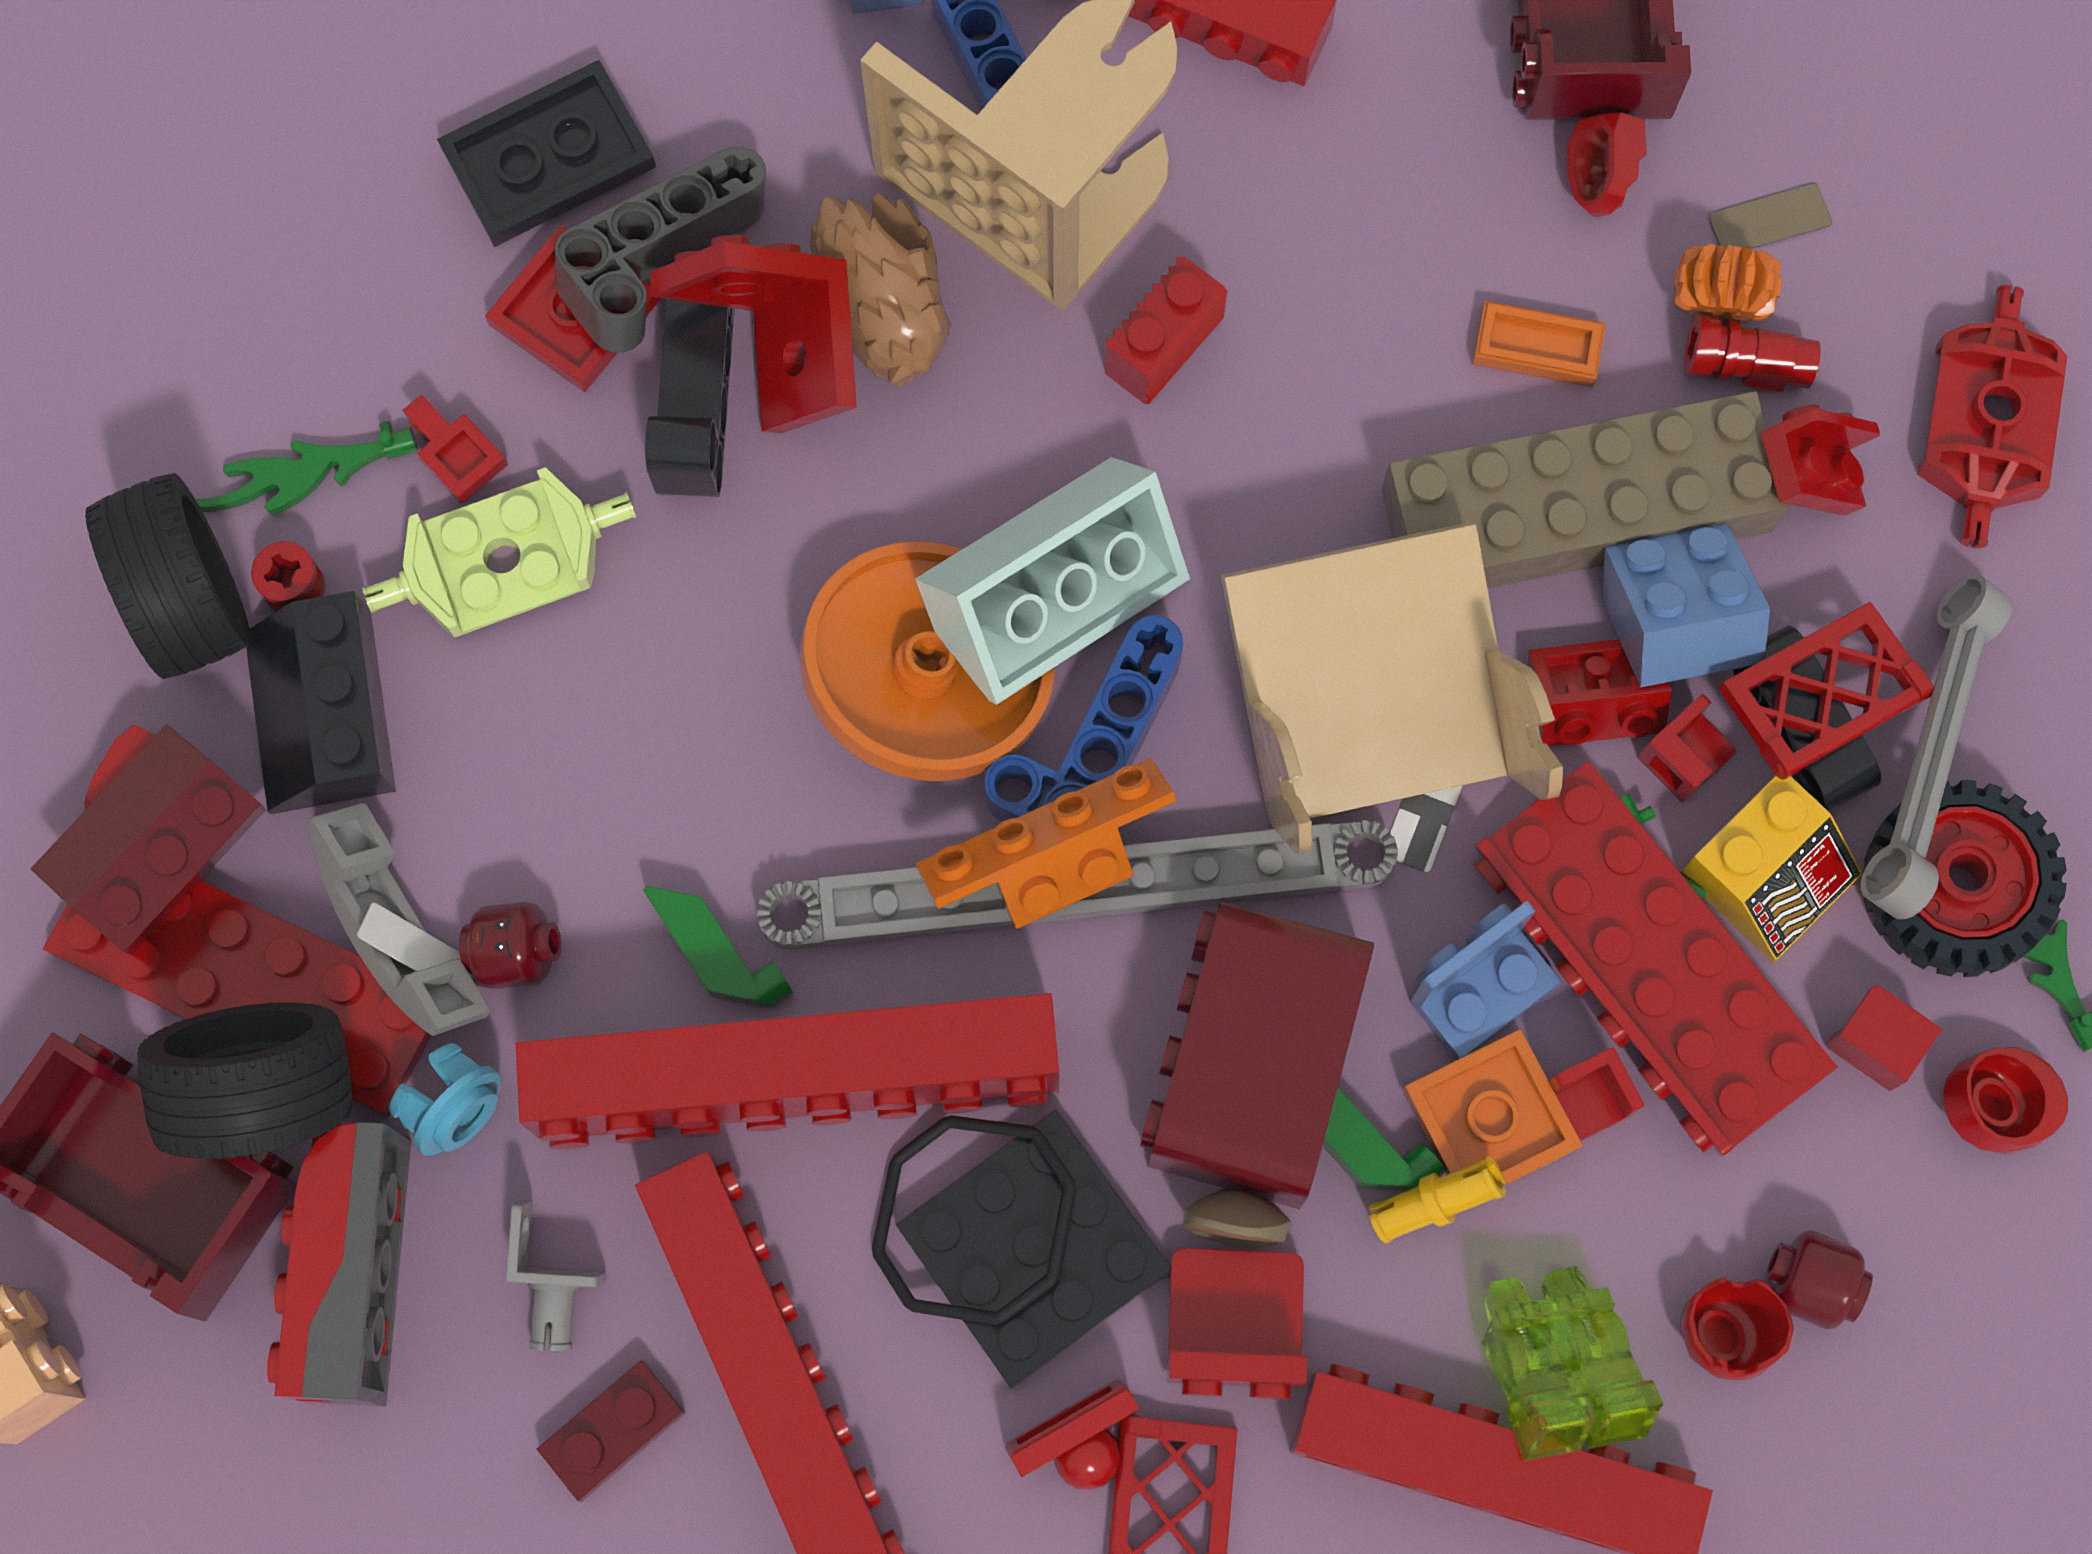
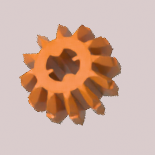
(1728, 282)

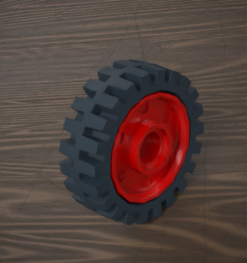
(2014, 878)

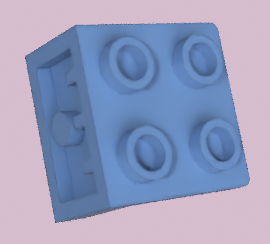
(1486, 984)

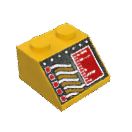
(1775, 866)

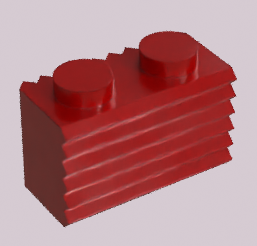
(1164, 330)

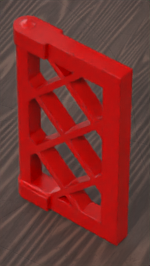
(1766, 724)
(1217, 1494)

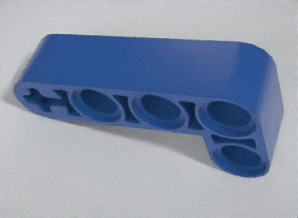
(983, 61)
(1101, 726)

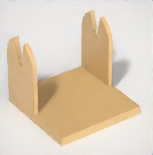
(1029, 166)
(1381, 679)

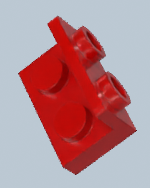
(1815, 461)
(1596, 694)

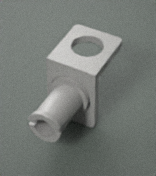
(552, 1286)

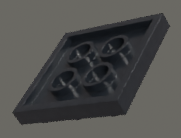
(994, 1240)

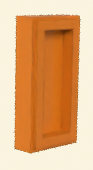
(1539, 343)

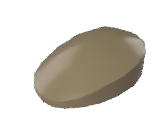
(1237, 1219)

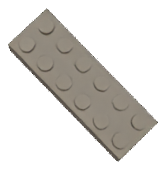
(1569, 492)

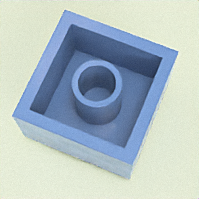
(1685, 604)

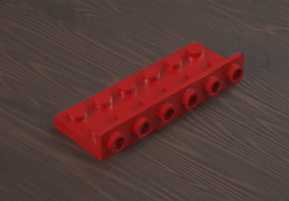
(1654, 961)

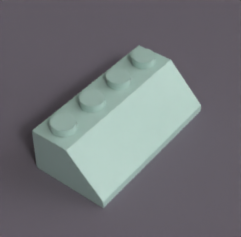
(1055, 577)

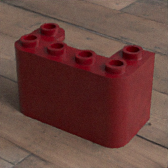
(1598, 59)
(1257, 1053)
(88, 1166)

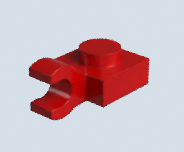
(455, 452)

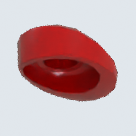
(2005, 1100)

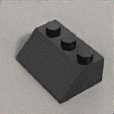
(319, 704)

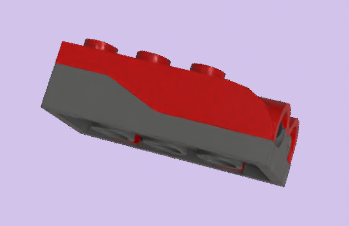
(342, 1268)

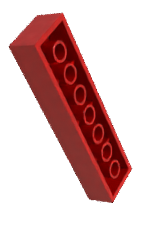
(787, 1070)

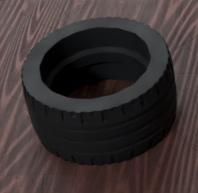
(167, 576)
(245, 1080)

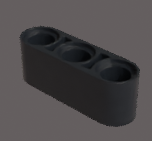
(1840, 773)

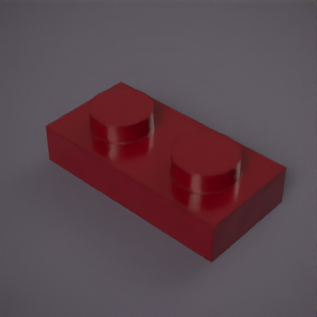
(610, 1431)

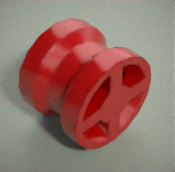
(284, 556)

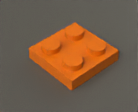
(1493, 1107)

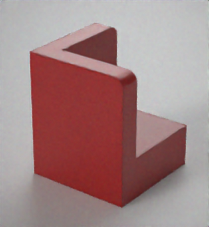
(1687, 751)
(1884, 1038)
(1596, 1093)

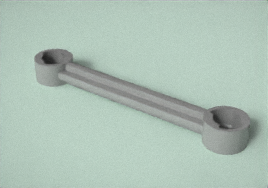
(1899, 874)

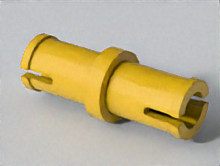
(1437, 1199)

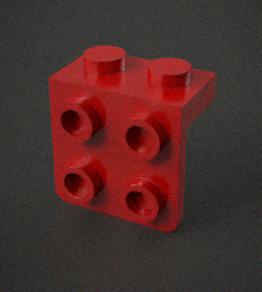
(1236, 1322)

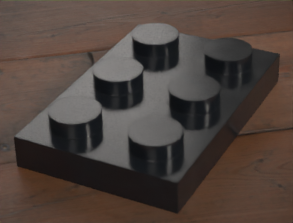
(546, 153)

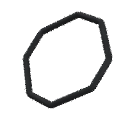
(1059, 1237)

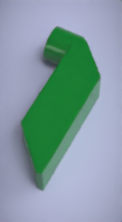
(713, 954)
(1367, 1154)

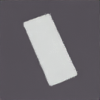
(403, 940)

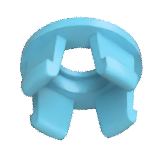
(457, 1112)

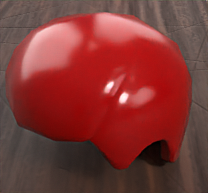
(1736, 1328)

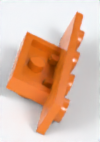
(1053, 851)

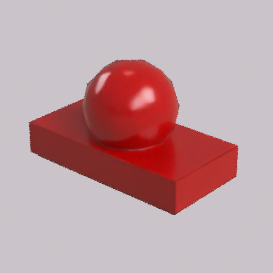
(1077, 1439)

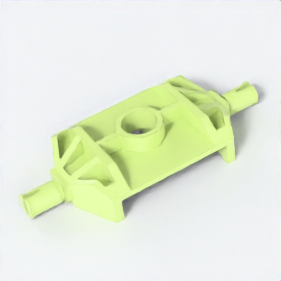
(450, 555)

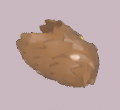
(891, 284)

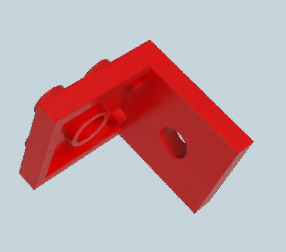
(796, 307)

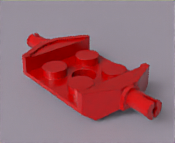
(1970, 452)

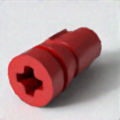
(1757, 355)

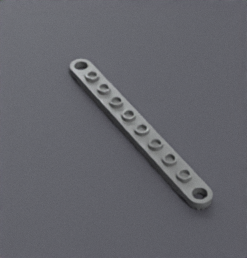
(1164, 877)

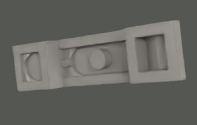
(353, 866)

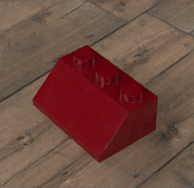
(148, 840)

